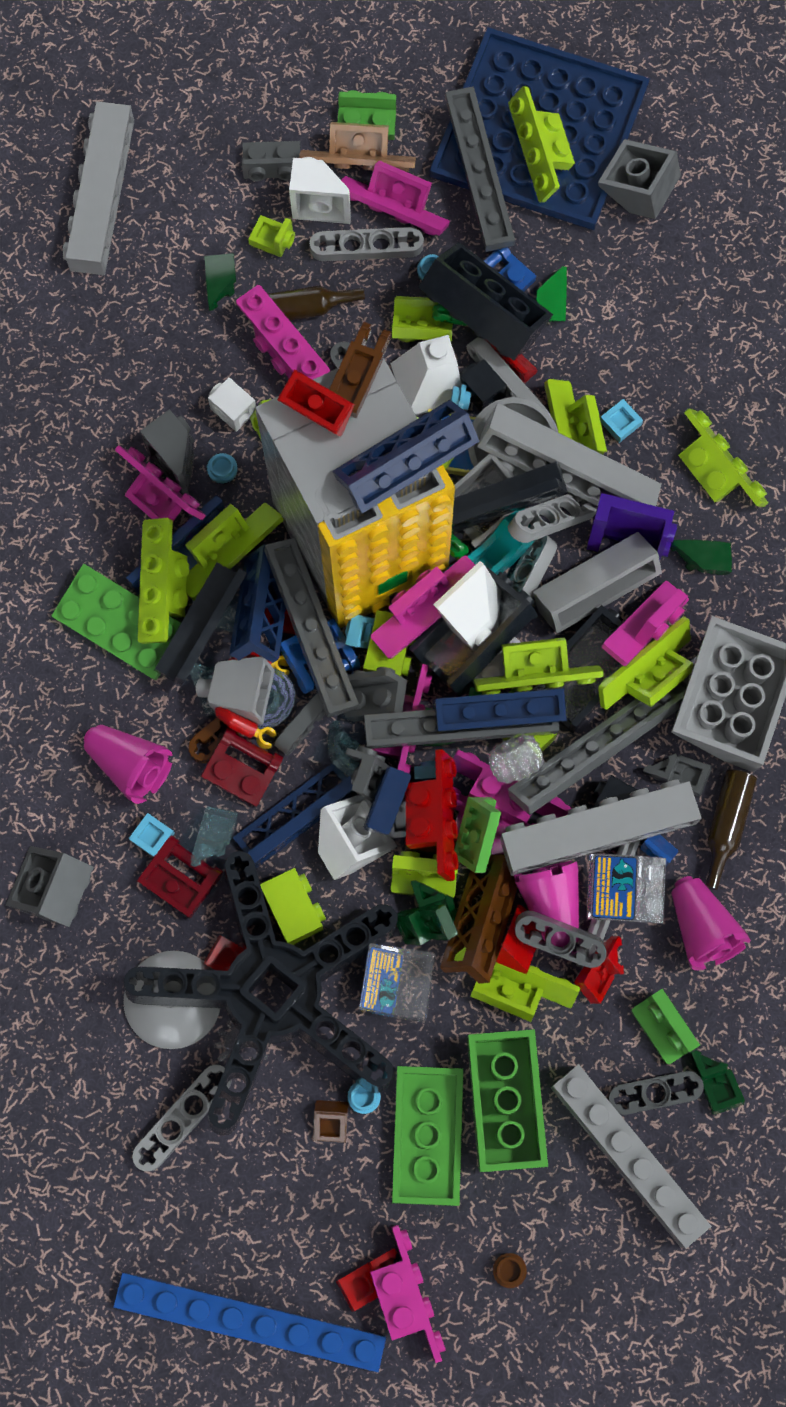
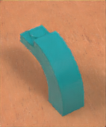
(500, 549)

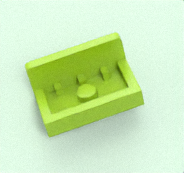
(414, 320)
(412, 867)

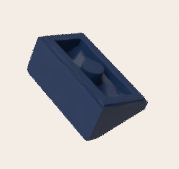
(387, 801)

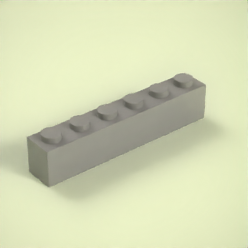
(99, 188)
(583, 469)
(600, 827)
(631, 1157)

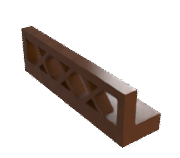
(490, 922)

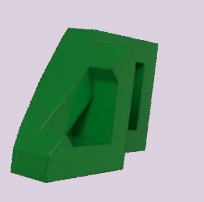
(553, 295)

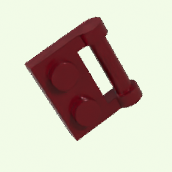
(236, 776)
(175, 886)

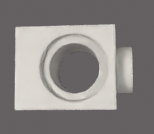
(231, 403)

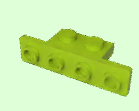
(542, 143)
(575, 419)
(714, 464)
(227, 541)
(161, 581)
(536, 664)
(652, 671)
(521, 992)

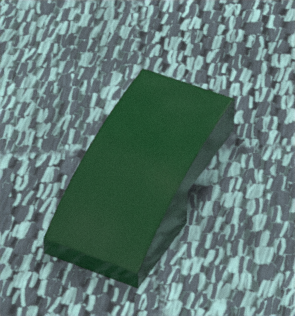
(426, 923)

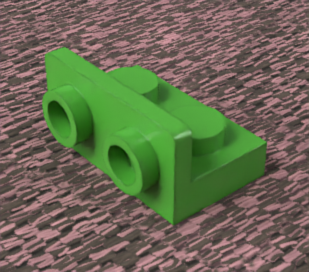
(368, 109)
(477, 833)
(665, 1027)

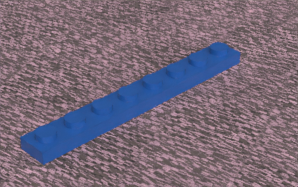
(250, 1322)

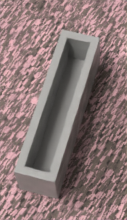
(597, 582)

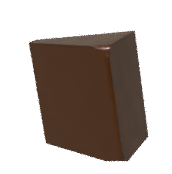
(330, 1121)

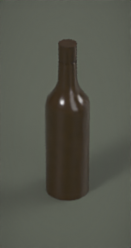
(312, 300)
(729, 821)

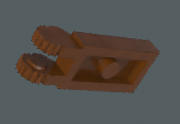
(360, 367)

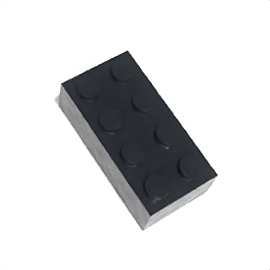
(485, 301)

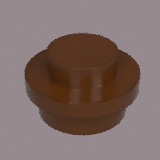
(509, 1270)

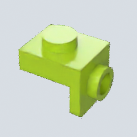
(272, 235)

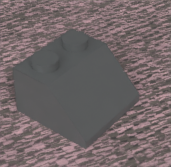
(641, 177)
(171, 447)
(50, 885)

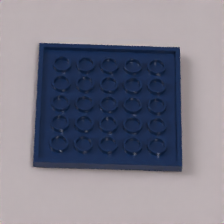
(594, 105)

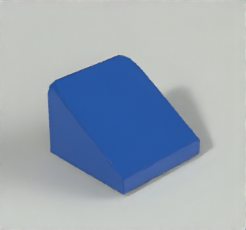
(659, 847)

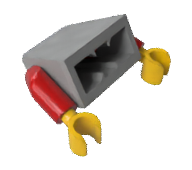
(241, 694)

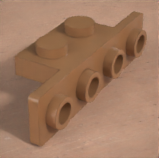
(359, 145)

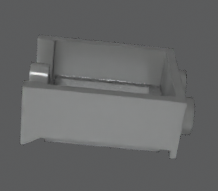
(487, 472)

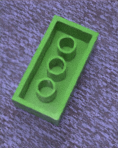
(507, 1101)

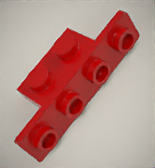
(431, 815)

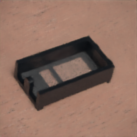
(587, 650)
(453, 660)

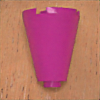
(128, 761)
(553, 893)
(706, 925)

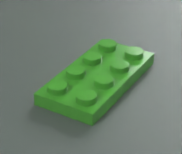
(110, 619)
(428, 1136)

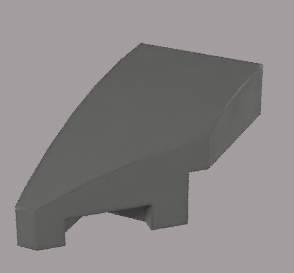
(682, 769)

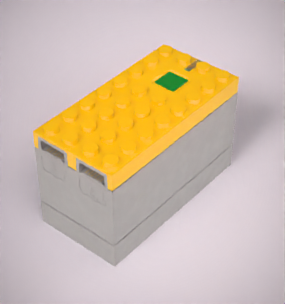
(351, 555)

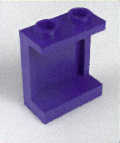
(621, 518)

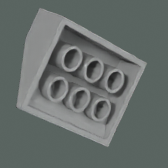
(734, 694)

